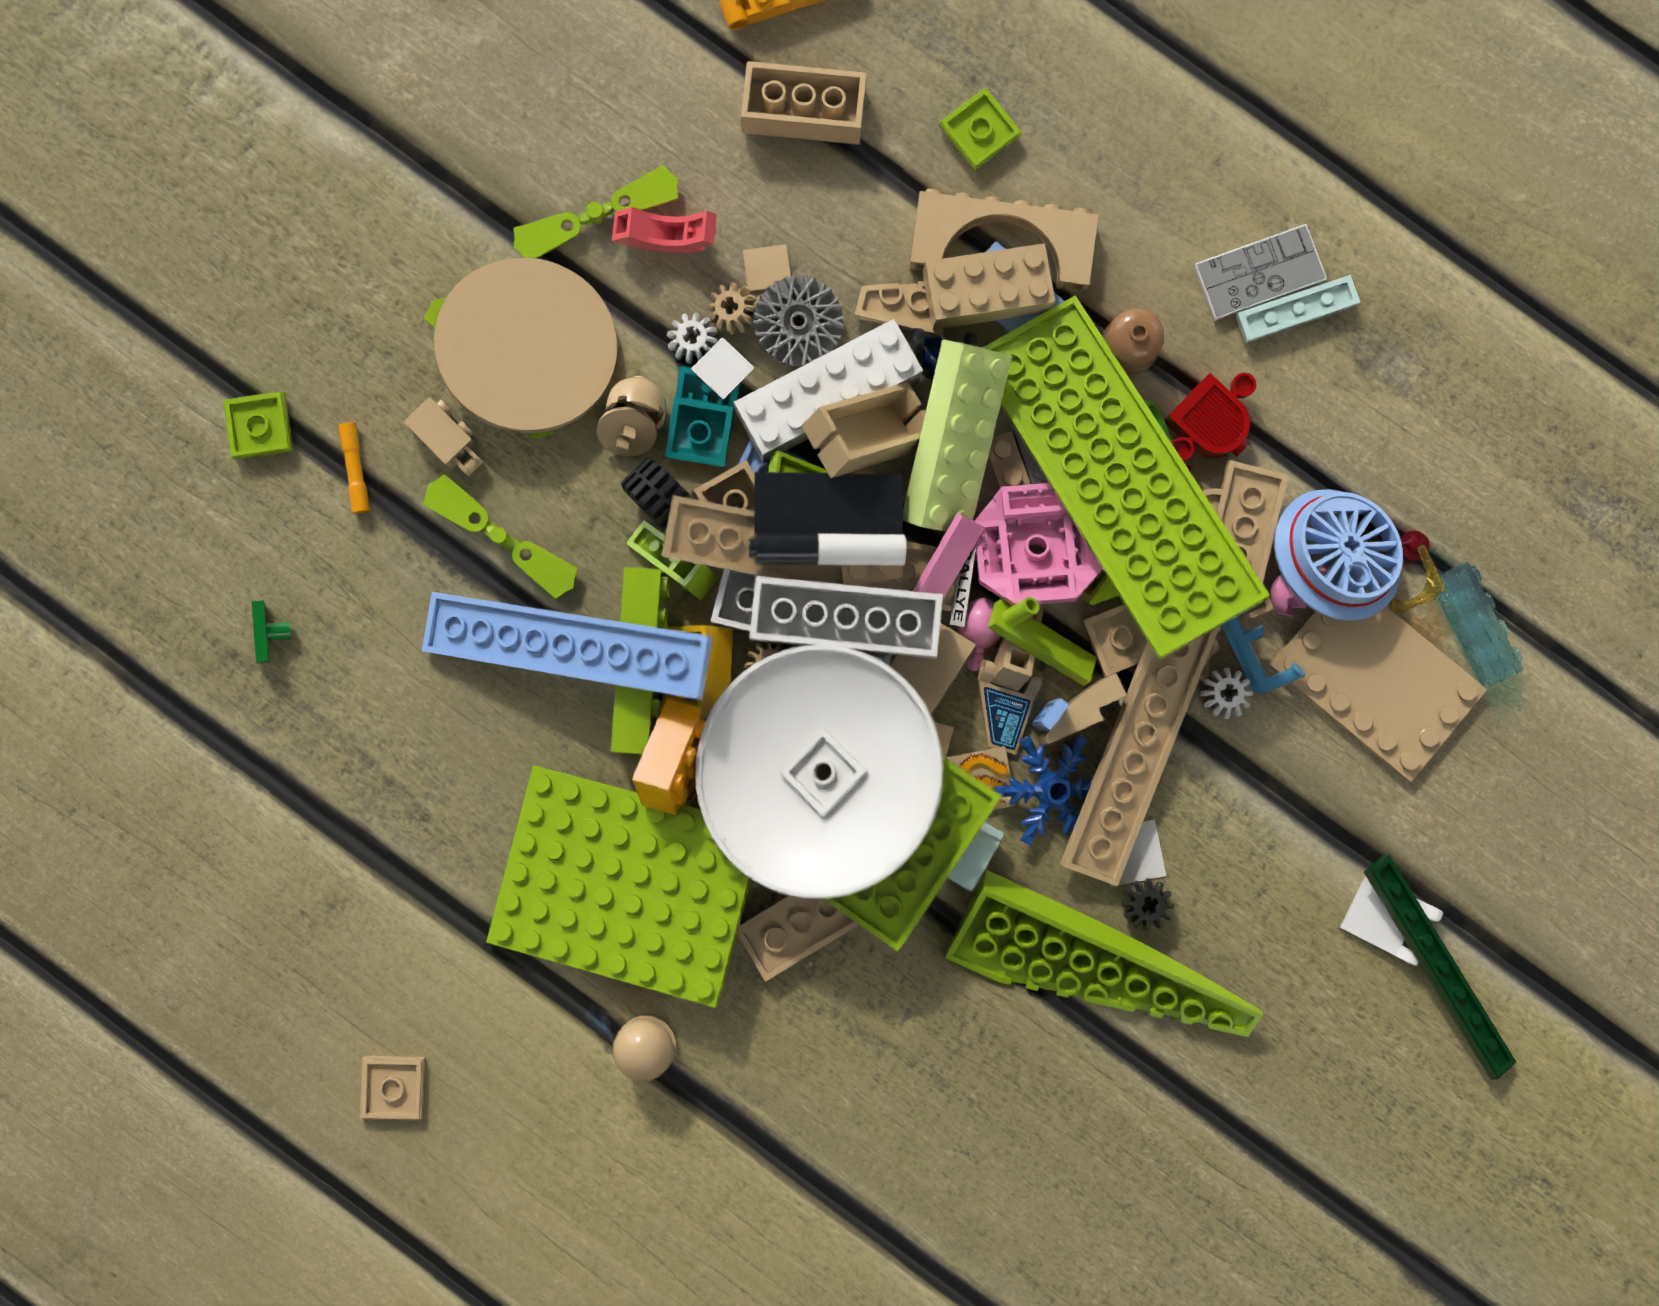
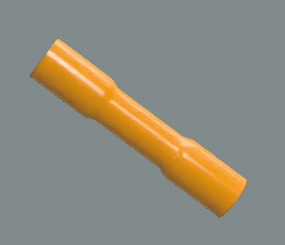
(351, 448)

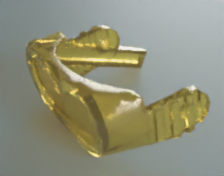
(1433, 586)

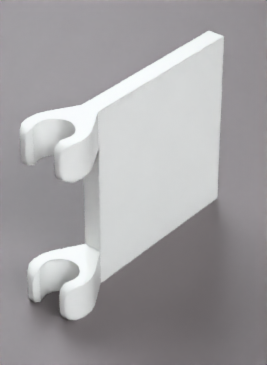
(1371, 922)

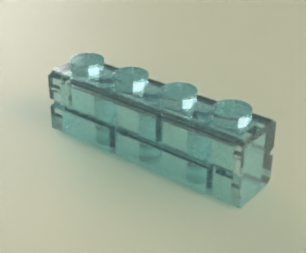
(1477, 626)

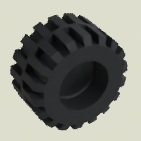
(653, 490)

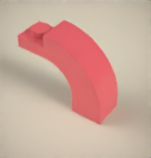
(664, 233)

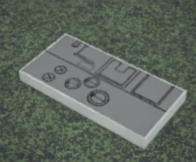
(1259, 272)

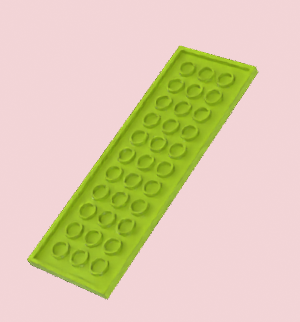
(1123, 481)

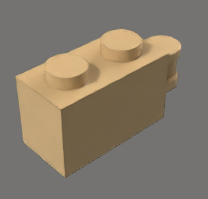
(443, 435)

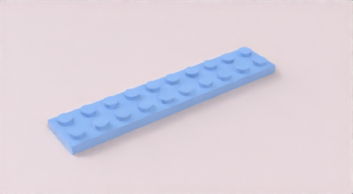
(568, 645)

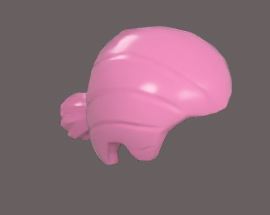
(1283, 597)
(976, 630)

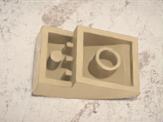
(1084, 708)

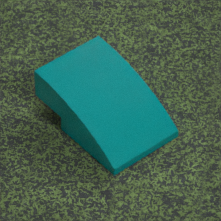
(700, 421)

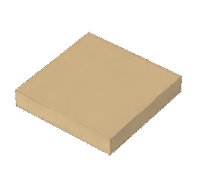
(392, 1088)

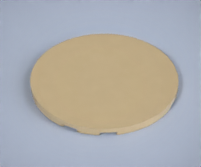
(525, 345)

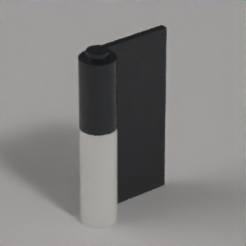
(827, 519)

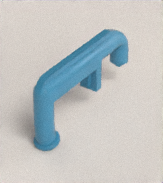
(1250, 662)

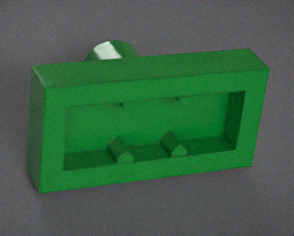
(266, 631)

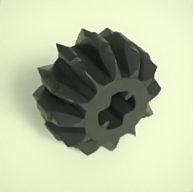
(1137, 901)

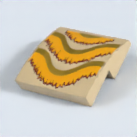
(989, 767)

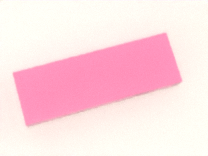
(949, 556)

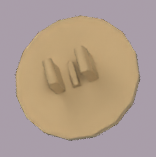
(626, 431)

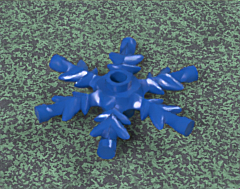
(1041, 790)

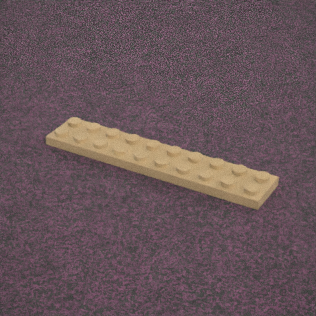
(720, 538)
(1134, 760)

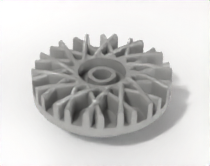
(803, 298)

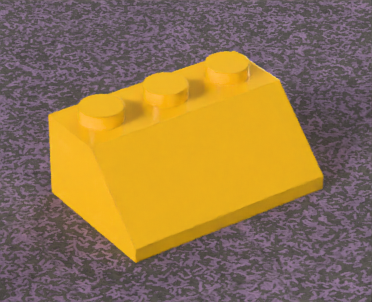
(718, 670)

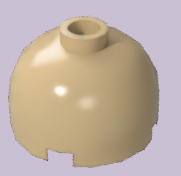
(639, 394)

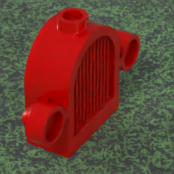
(1213, 418)

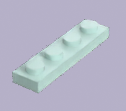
(1297, 309)

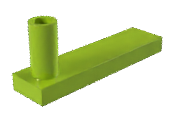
(1040, 641)

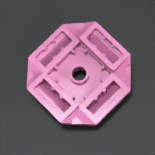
(1024, 518)

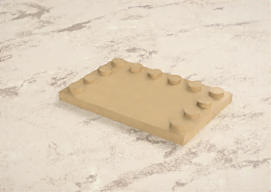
(1381, 685)

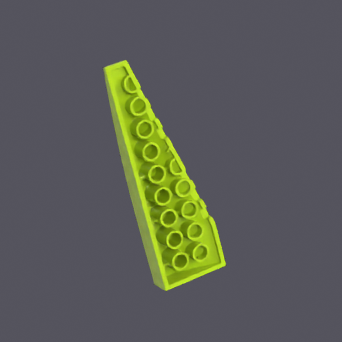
(1049, 946)

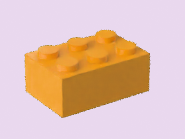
(670, 757)

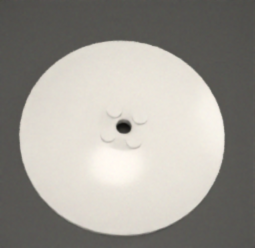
(763, 759)

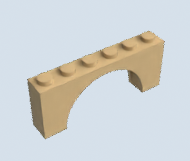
(1066, 233)

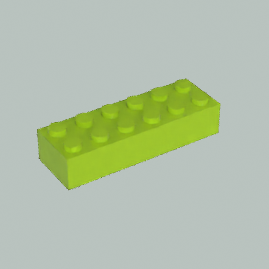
(636, 708)

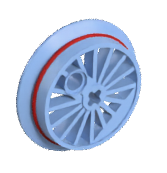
(1349, 558)

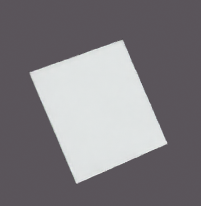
(722, 368)

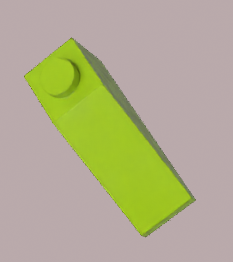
(691, 576)

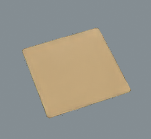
(765, 266)

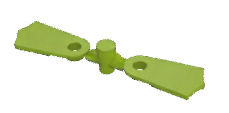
(547, 234)
(458, 506)

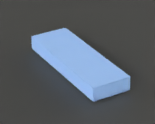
(1049, 715)

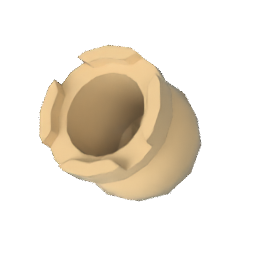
(644, 1047)

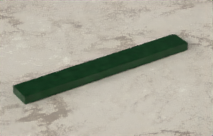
(1440, 967)

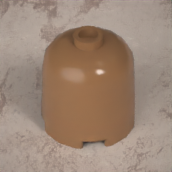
(1135, 339)

